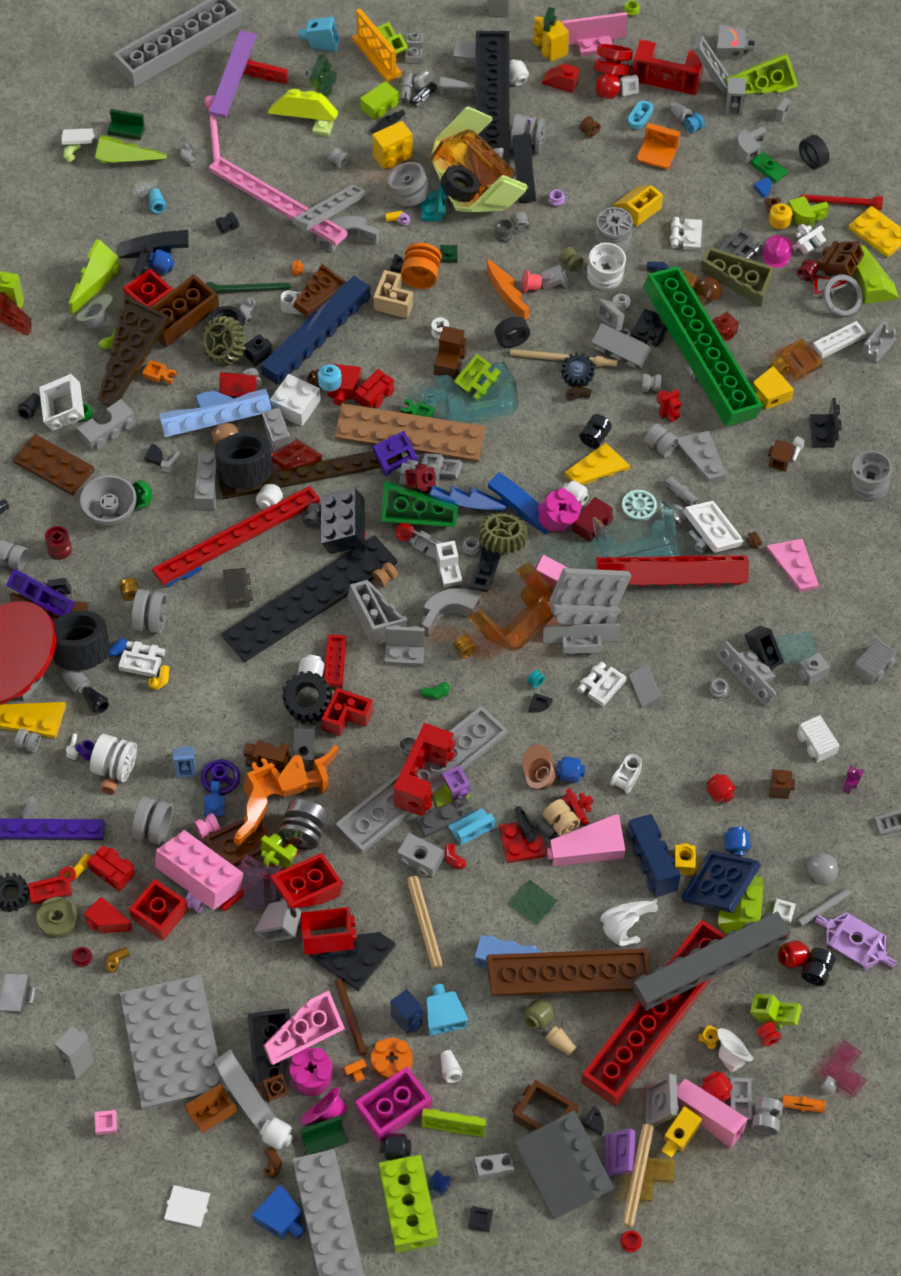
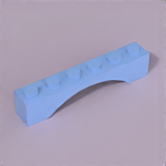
(238, 408)

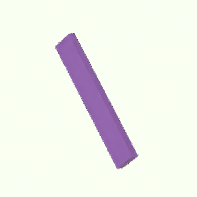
(232, 74)

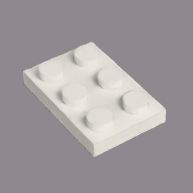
(713, 526)

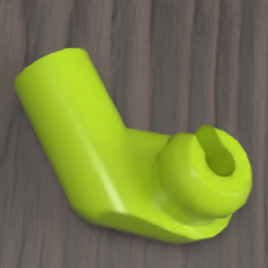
(106, 343)

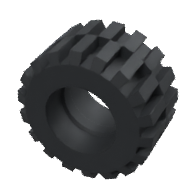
(298, 683)

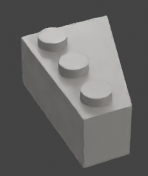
(373, 610)

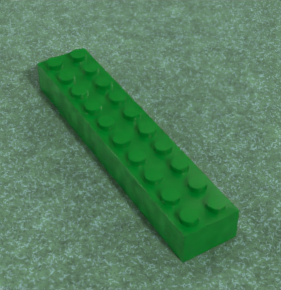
(702, 346)

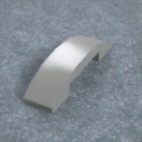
(243, 1089)

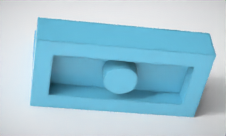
(472, 826)

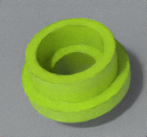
(631, 8)

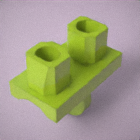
(275, 853)

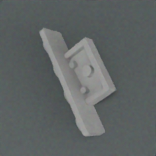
(581, 637)
(749, 671)

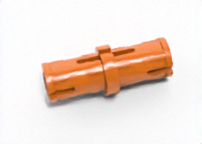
(803, 1103)

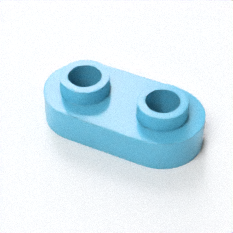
(638, 117)

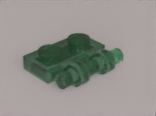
(322, 77)

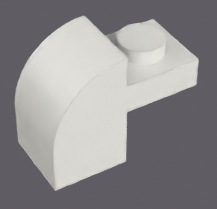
(447, 564)

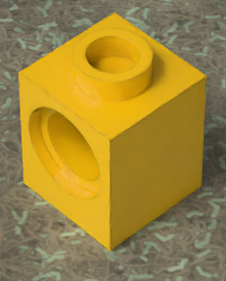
(685, 850)

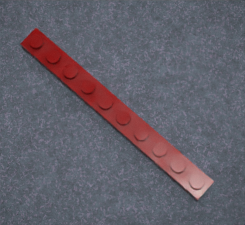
(235, 536)

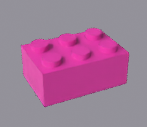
(393, 1104)

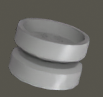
(409, 184)
(149, 611)
(152, 820)

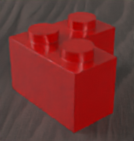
(344, 708)

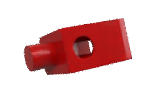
(351, 378)

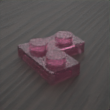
(840, 1069)

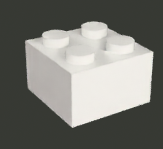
(295, 399)

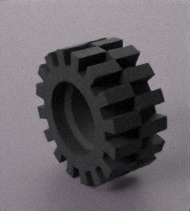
(20, 898)

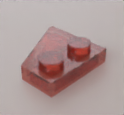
(14, 316)
(295, 455)

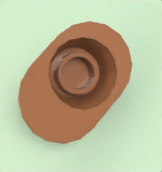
(538, 767)

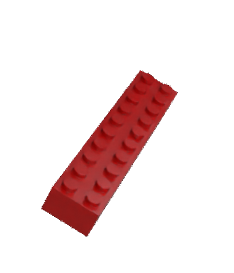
(644, 1031)

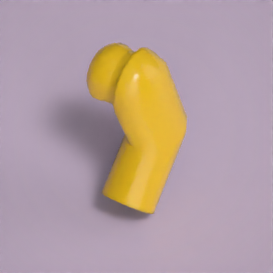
(162, 680)
(80, 866)

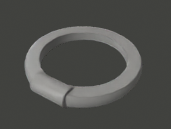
(826, 295)

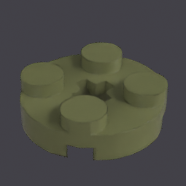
(57, 928)

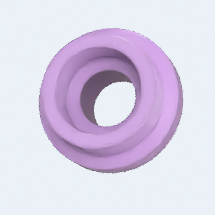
(556, 194)

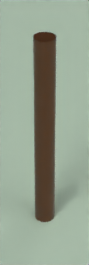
(350, 1017)

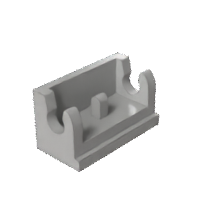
(879, 342)

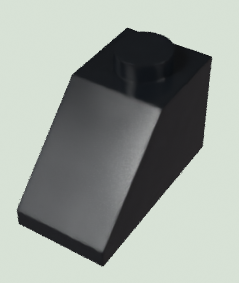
(764, 645)

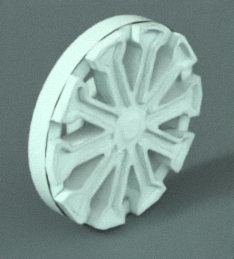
(639, 505)

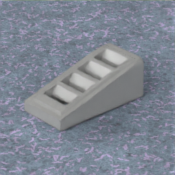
(450, 88)
(890, 830)

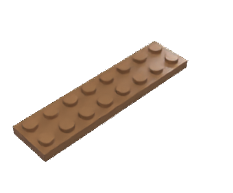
(424, 433)

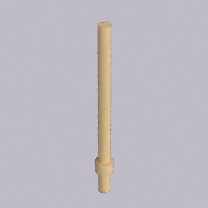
(598, 361)

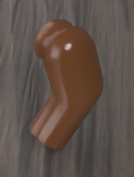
(274, 1163)

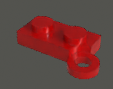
(52, 887)

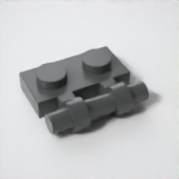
(738, 242)

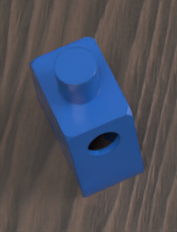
(280, 1215)

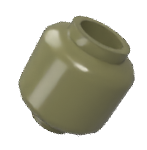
(538, 1014)

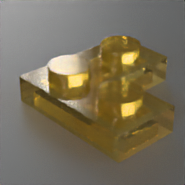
(656, 1171)

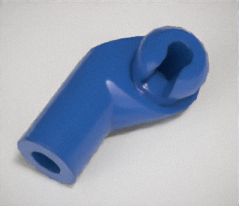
(118, 647)

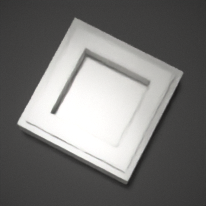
(785, 909)

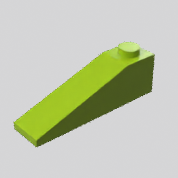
(768, 76)
(115, 150)
(99, 272)
(874, 281)

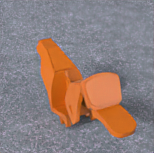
(268, 781)

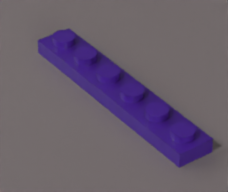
(51, 829)

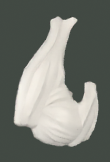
(622, 917)

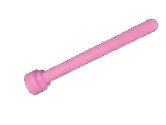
(213, 126)

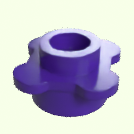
(85, 749)

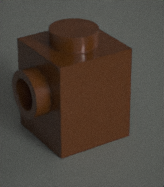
(780, 455)
(781, 784)

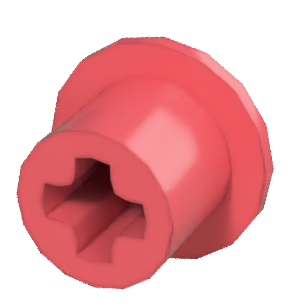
(531, 281)

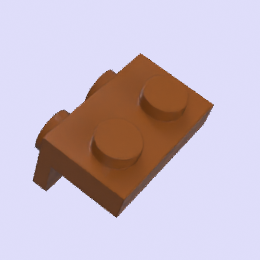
(210, 1108)

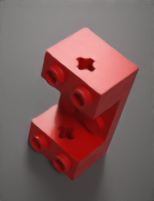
(651, 71)
(432, 746)

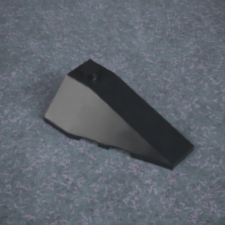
(261, 1028)

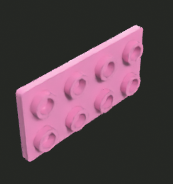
(595, 30)

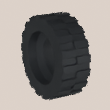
(456, 191)

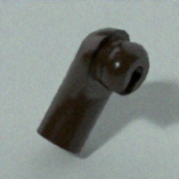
(576, 392)

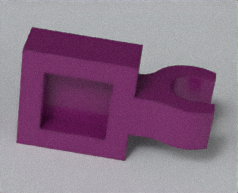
(853, 779)

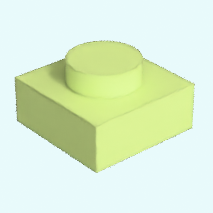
(322, 127)

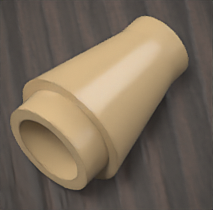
(559, 1040)

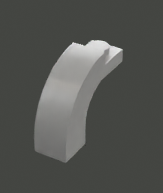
(356, 228)
(448, 601)

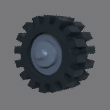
(577, 370)

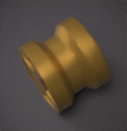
(780, 365)
(129, 588)
(465, 646)

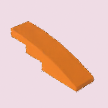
(505, 288)

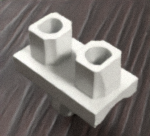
(804, 243)

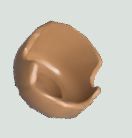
(222, 431)

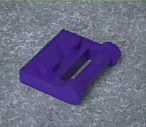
(392, 447)

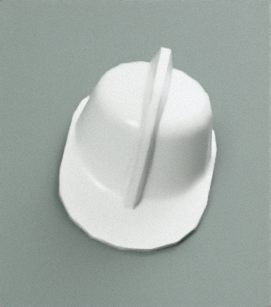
(732, 1050)

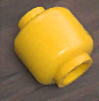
(780, 216)

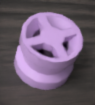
(193, 902)

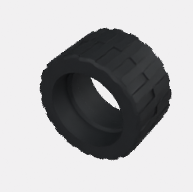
(244, 460)
(80, 640)

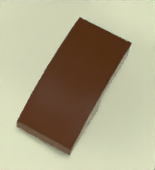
(272, 1088)

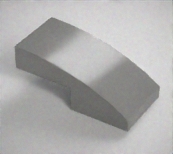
(448, 467)
(741, 1096)

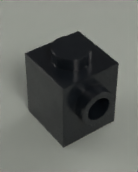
(258, 349)

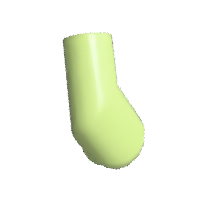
(69, 150)

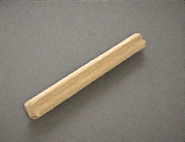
(424, 921)
(637, 1175)

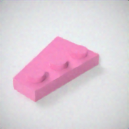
(796, 563)

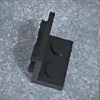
(826, 427)

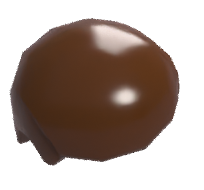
(709, 288)

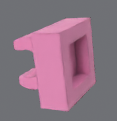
(106, 1122)

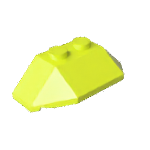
(304, 105)

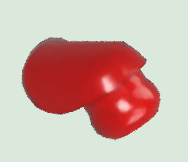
(452, 859)

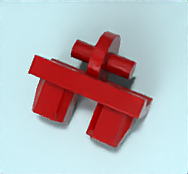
(669, 404)
(578, 805)

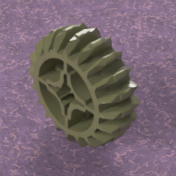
(217, 342)
(502, 533)

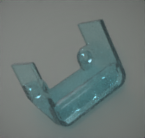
(661, 543)

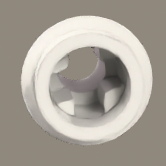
(450, 1068)

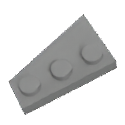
(703, 454)

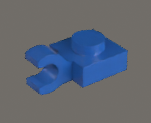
(214, 803)

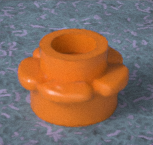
(297, 268)

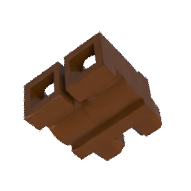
(841, 258)
(278, 756)

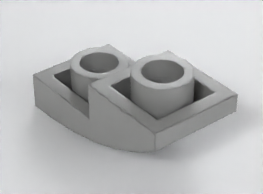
(415, 47)

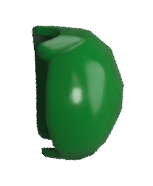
(143, 494)

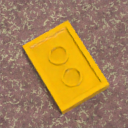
(877, 231)

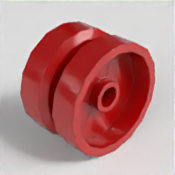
(613, 59)

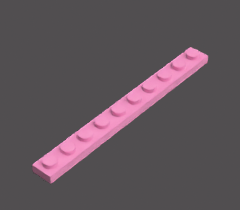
(273, 198)

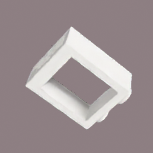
(50, 392)

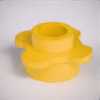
(704, 1037)

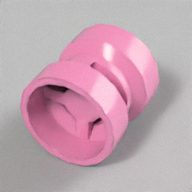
(207, 826)

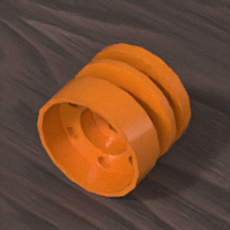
(421, 265)

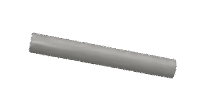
(823, 907)

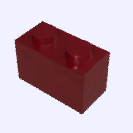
(584, 524)

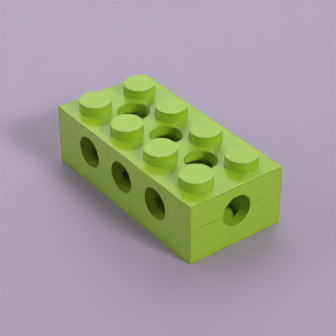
(399, 1215)

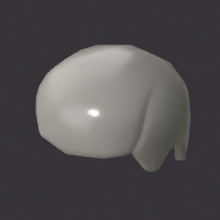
(822, 868)

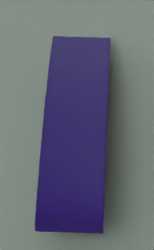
(39, 593)

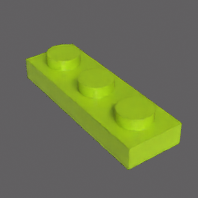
(453, 1122)

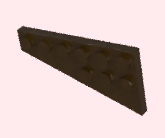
(133, 341)

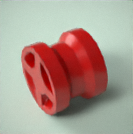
(768, 1034)

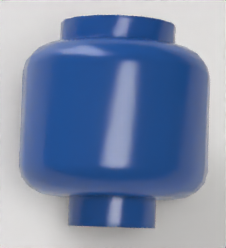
(161, 262)
(570, 769)
(737, 841)

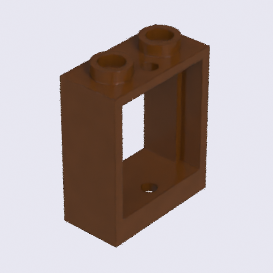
(528, 1094)

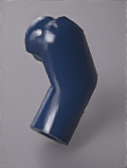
(656, 265)

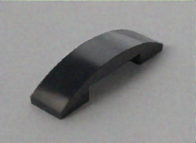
(524, 166)
(485, 571)

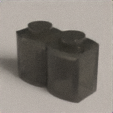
(236, 588)

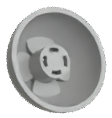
(108, 500)

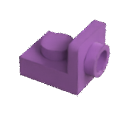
(456, 782)

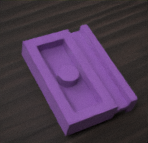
(619, 1152)

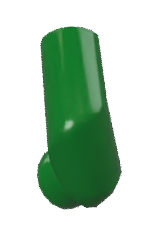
(437, 692)

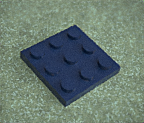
(721, 881)

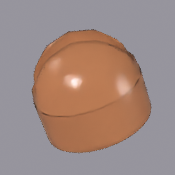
(108, 786)

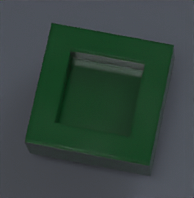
(549, 19)
(448, 253)

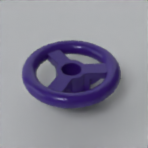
(219, 767)

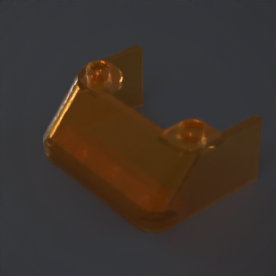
(475, 154)
(528, 622)

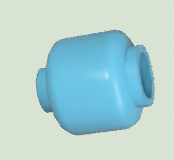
(329, 377)

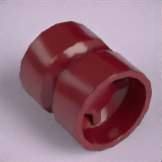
(58, 542)

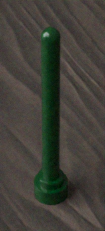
(248, 287)

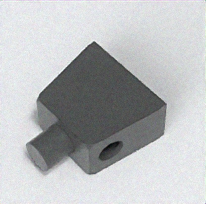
(305, 736)

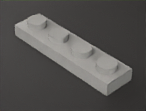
(711, 63)

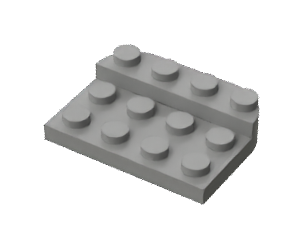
(588, 596)

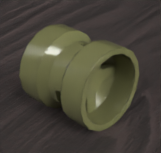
(570, 258)

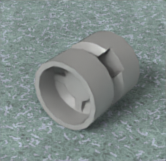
(659, 438)
(13, 555)
(767, 1116)

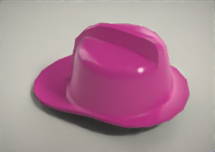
(777, 251)
(326, 1108)

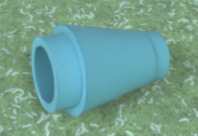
(156, 202)

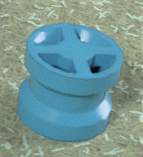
(694, 123)

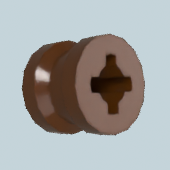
(589, 126)

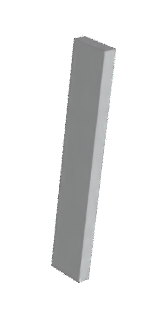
(329, 207)

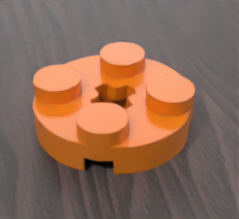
(384, 1049)

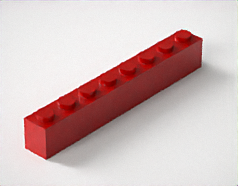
(679, 569)

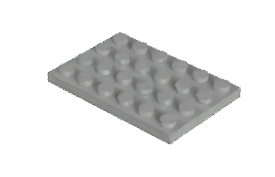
(171, 1041)

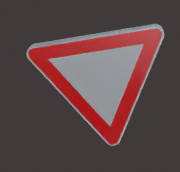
(819, 284)

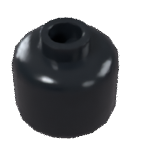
(395, 1146)

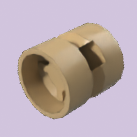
(561, 817)

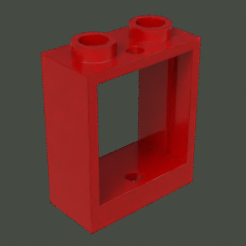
(323, 920)

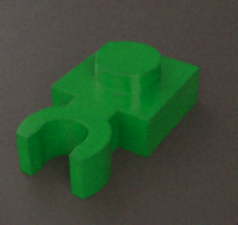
(419, 409)

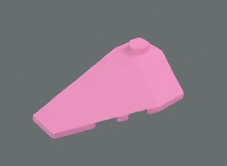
(308, 1026)

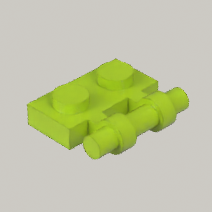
(472, 375)

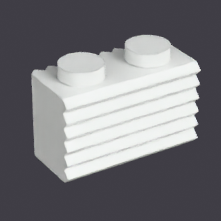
(818, 738)

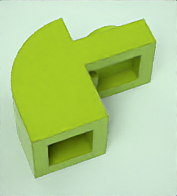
(395, 40)
(805, 214)
(768, 1009)

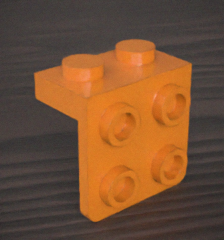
(659, 146)

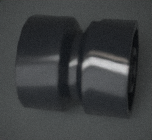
(595, 431)
(818, 966)

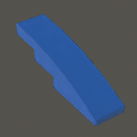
(471, 499)
(517, 499)

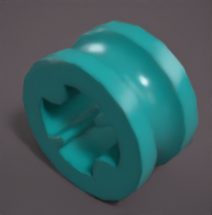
(536, 679)

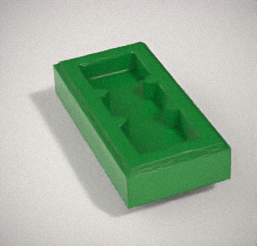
(769, 167)

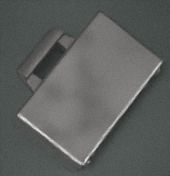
(14, 993)

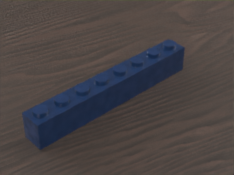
(316, 330)

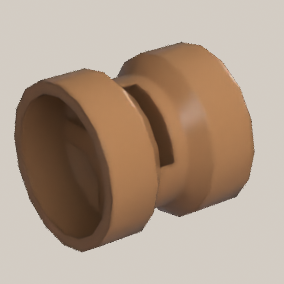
(385, 574)

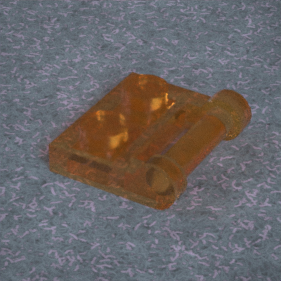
(804, 356)

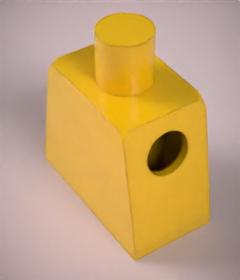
(772, 389)
(686, 1125)

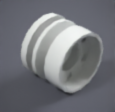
(606, 266)
(113, 757)

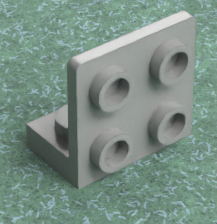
(404, 646)

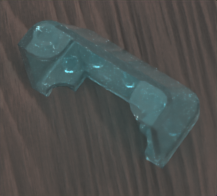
(463, 407)

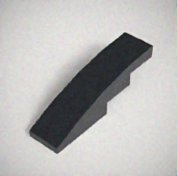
(163, 241)

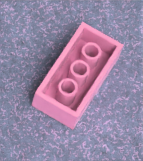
(198, 869)

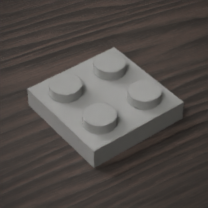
(661, 1100)

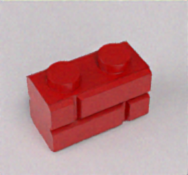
(374, 390)
(111, 867)

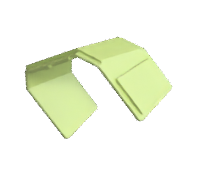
(502, 192)

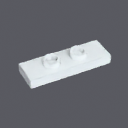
(839, 339)

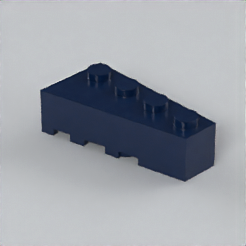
(653, 856)

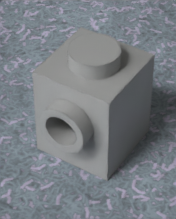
(813, 669)

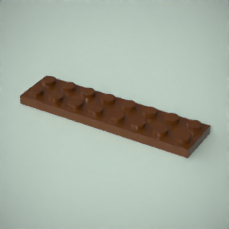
(566, 972)

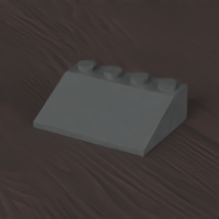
(563, 1164)

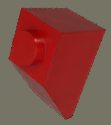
(562, 77)
(106, 918)

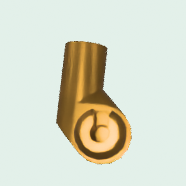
(114, 959)

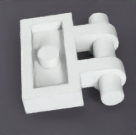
(692, 234)
(139, 663)
(606, 687)

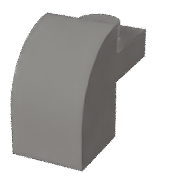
(748, 144)

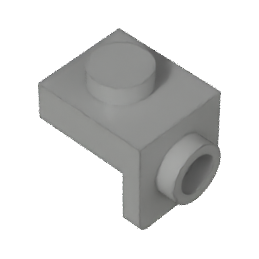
(555, 276)

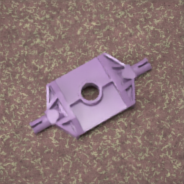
(867, 952)

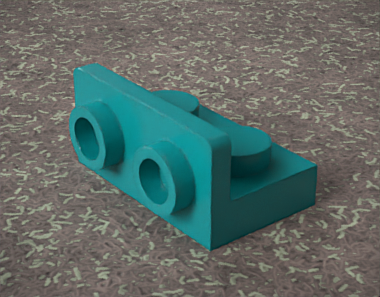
(432, 206)

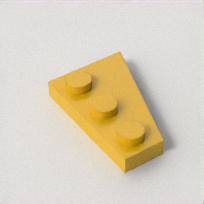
(596, 465)

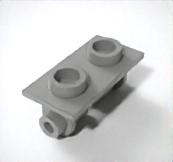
(422, 541)

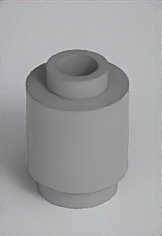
(76, 680)

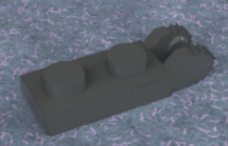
(443, 817)

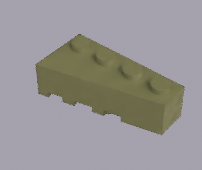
(738, 273)

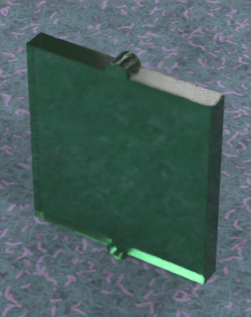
(533, 902)

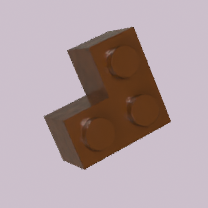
(451, 352)

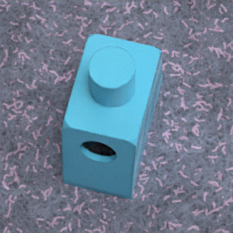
(321, 34)
(444, 1011)

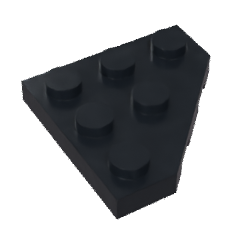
(357, 964)

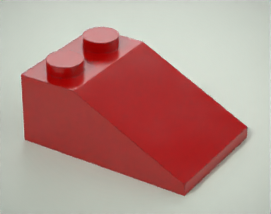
(308, 882)

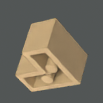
(391, 298)

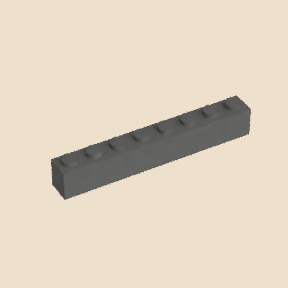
(711, 960)

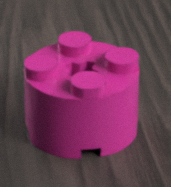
(559, 510)
(311, 1083)

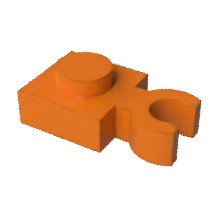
(156, 371)

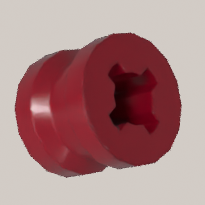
(807, 270)

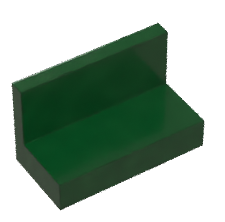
(126, 124)
(324, 1136)

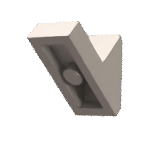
(611, 313)

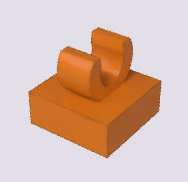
(354, 1068)

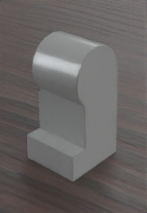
(492, 1166)

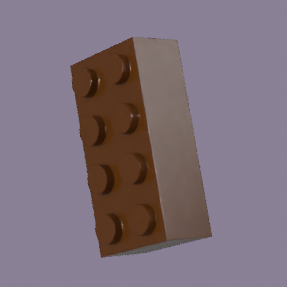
(186, 307)

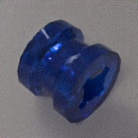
(439, 1183)

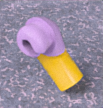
(398, 216)

